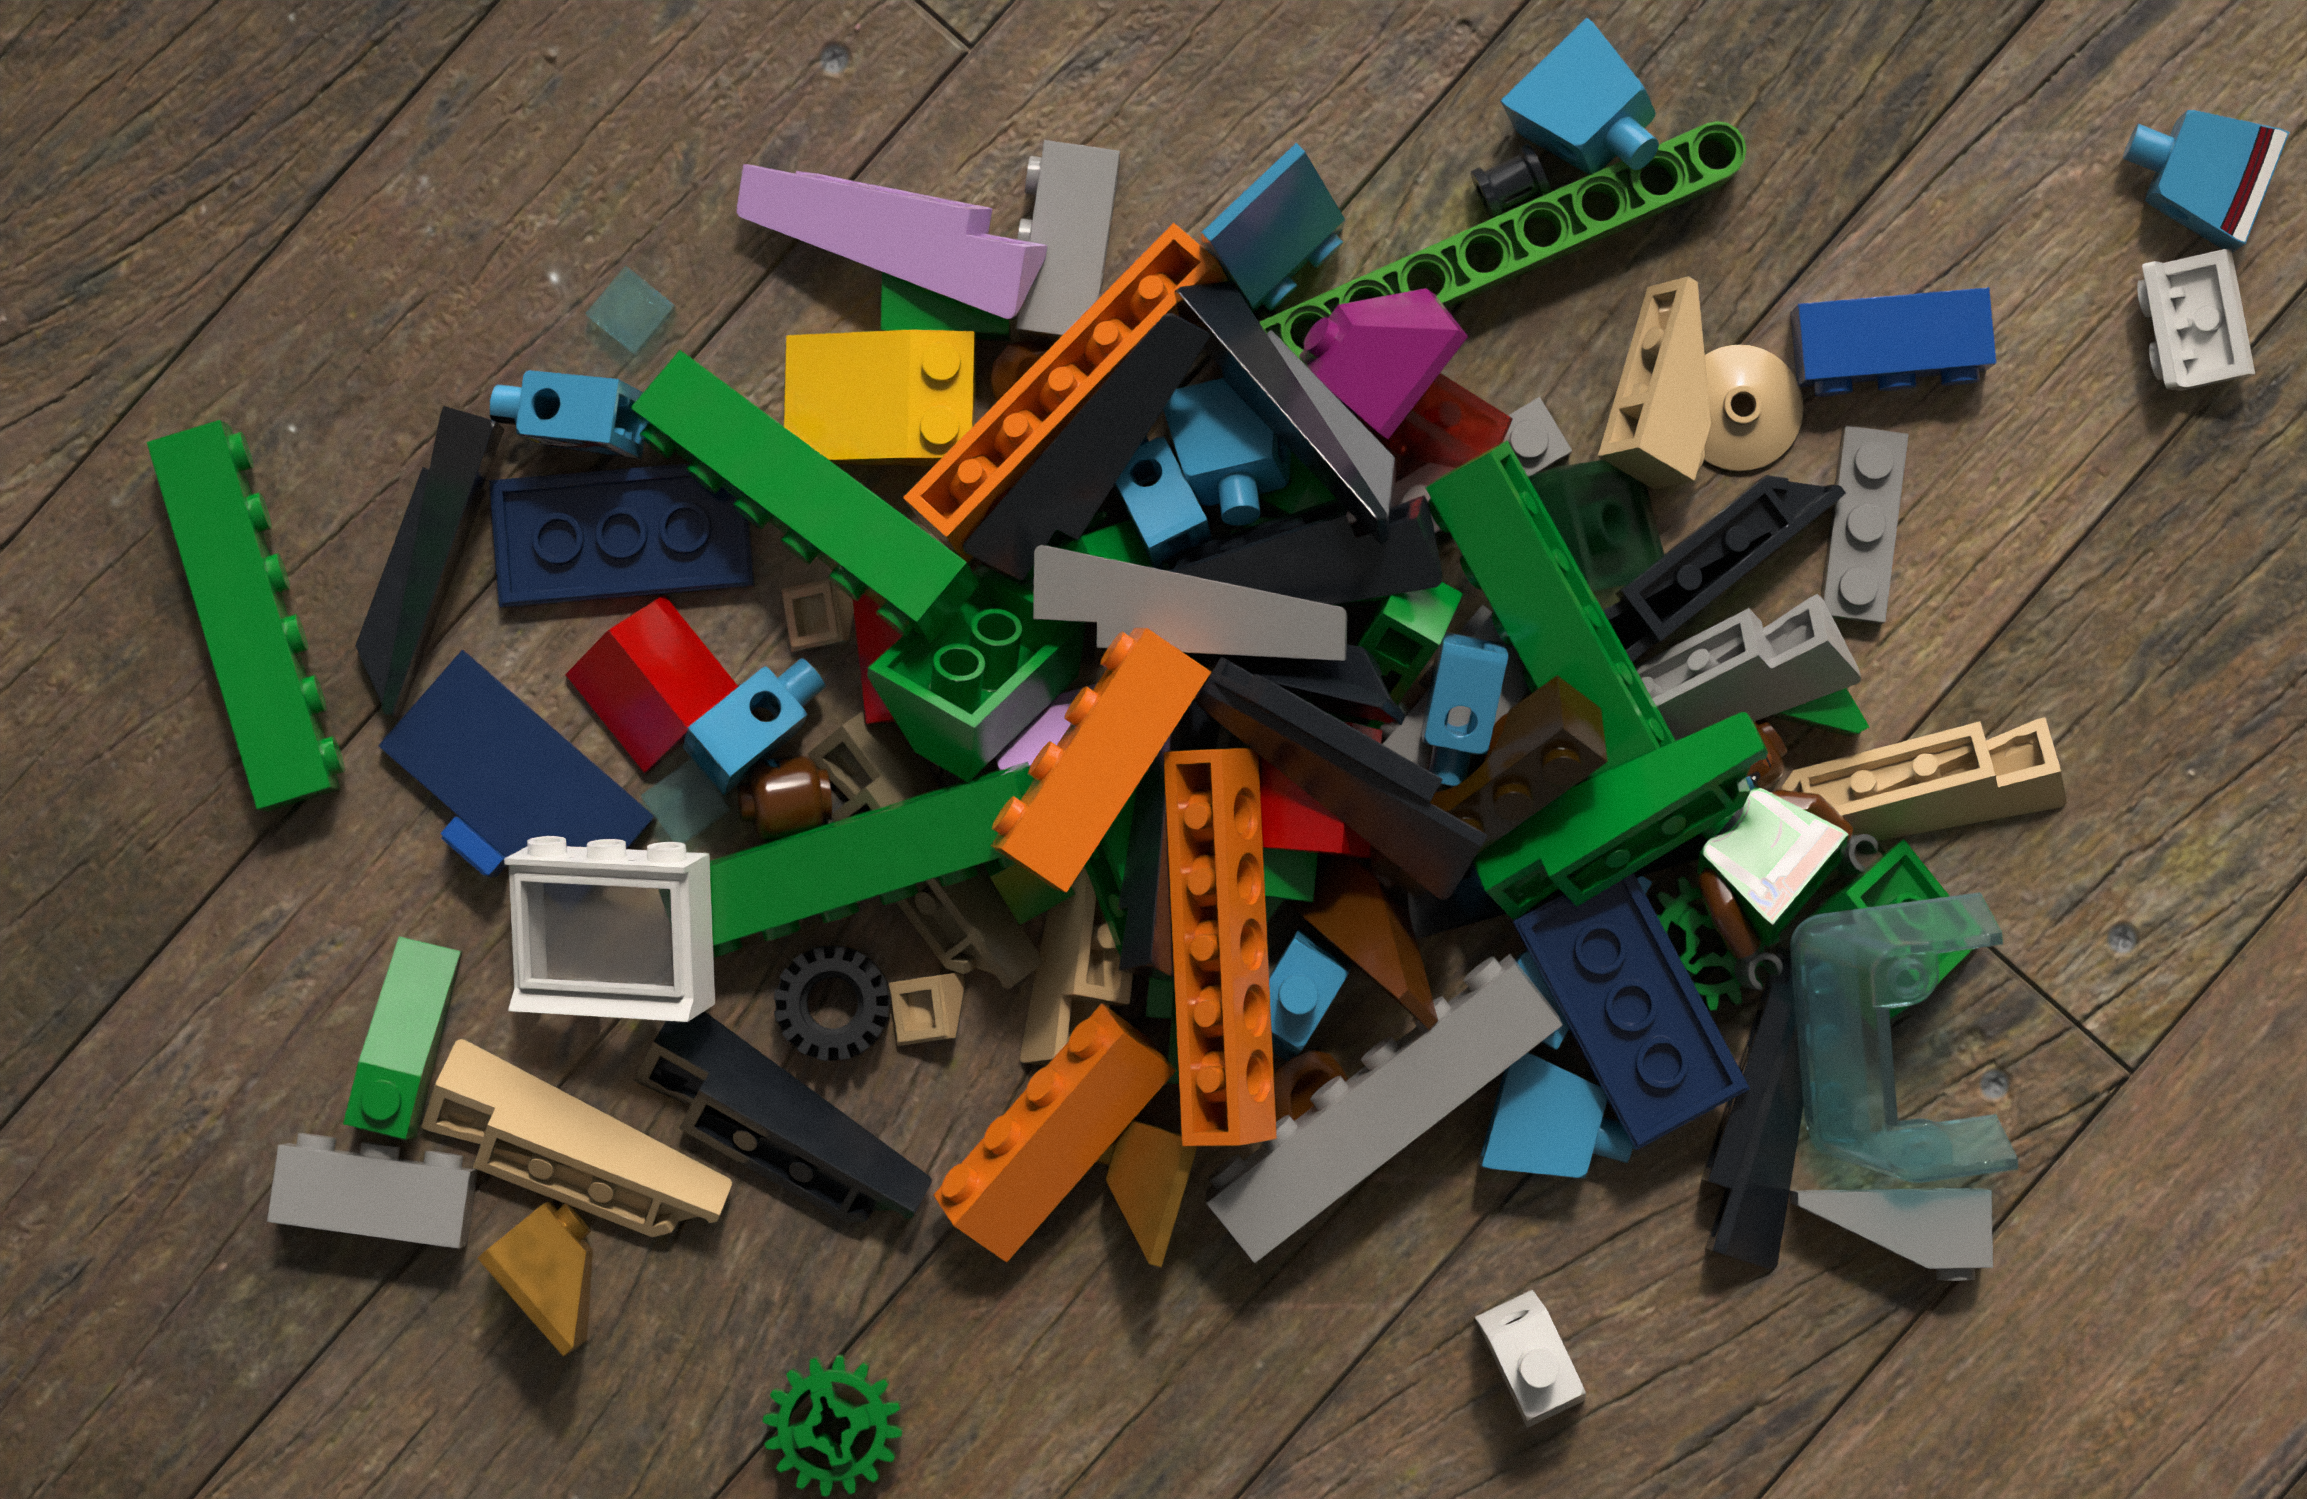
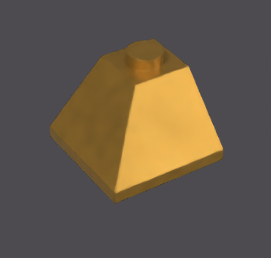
(1148, 1182)
(547, 1272)

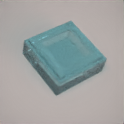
(630, 311)
(685, 802)

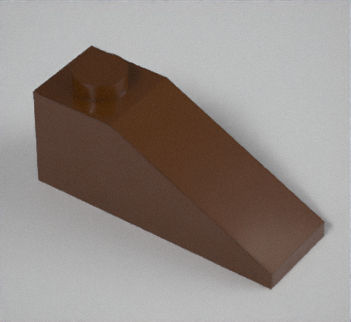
(1370, 930)

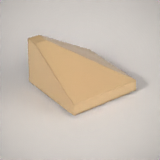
(817, 614)
(927, 1007)

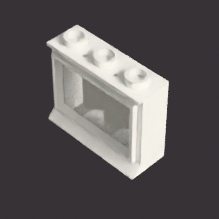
(611, 930)

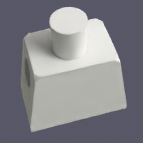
(1531, 1358)

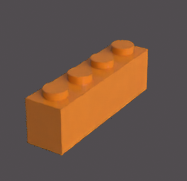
(1099, 758)
(1053, 1132)

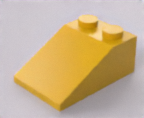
(881, 394)

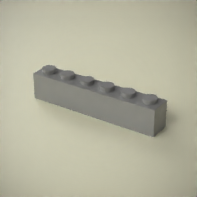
(1380, 1107)

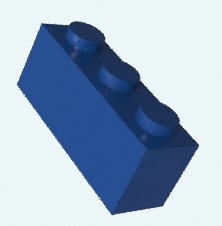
(1893, 340)

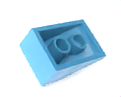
(1275, 231)

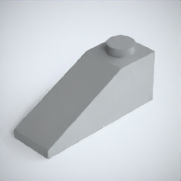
(1926, 1226)

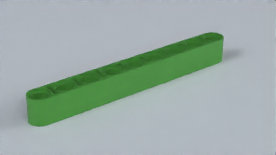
(1506, 232)

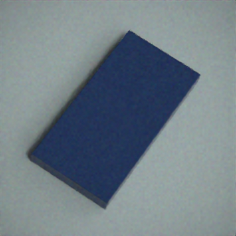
(615, 536)
(508, 766)
(1631, 1009)

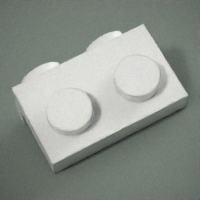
(2196, 321)

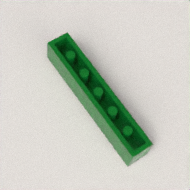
(805, 498)
(1543, 597)
(245, 615)
(860, 858)

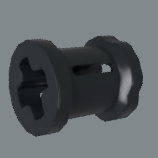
(1511, 182)

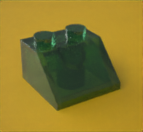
(1602, 520)

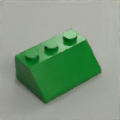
(978, 676)

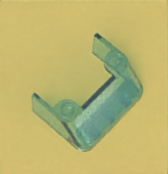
(1844, 982)

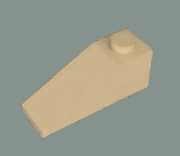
(1662, 395)

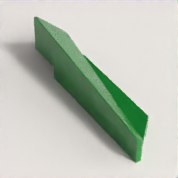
(1623, 818)

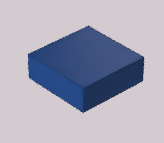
(473, 847)

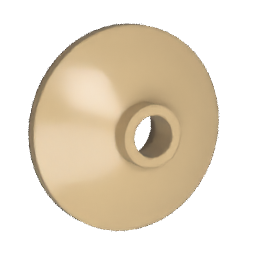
(1777, 415)

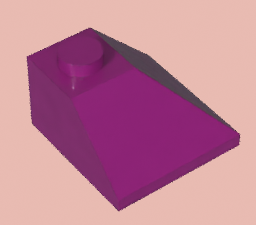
(1383, 353)

